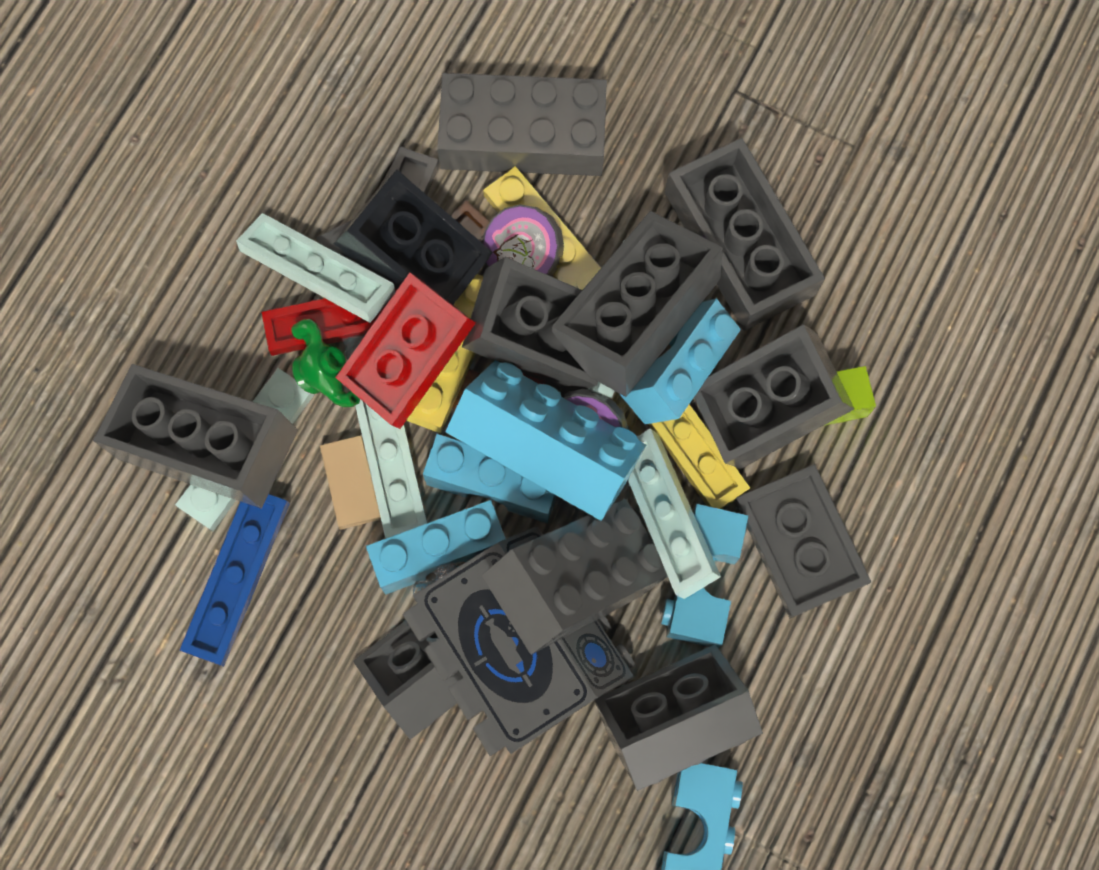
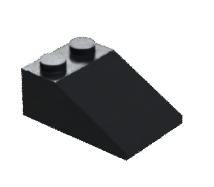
(410, 233)

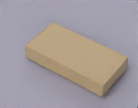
(350, 482)

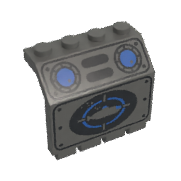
(500, 676)

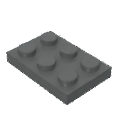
(802, 541)

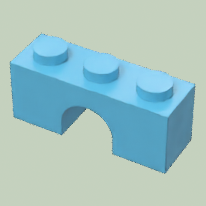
(684, 368)
(467, 471)
(419, 551)
(701, 616)
(710, 794)

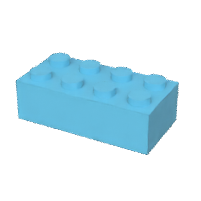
(546, 438)

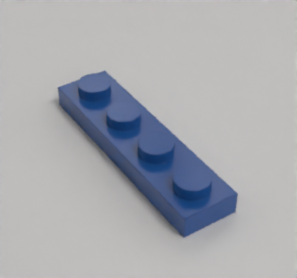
(234, 580)

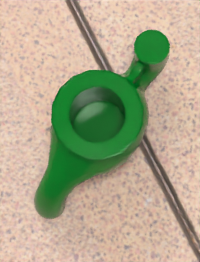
(319, 365)

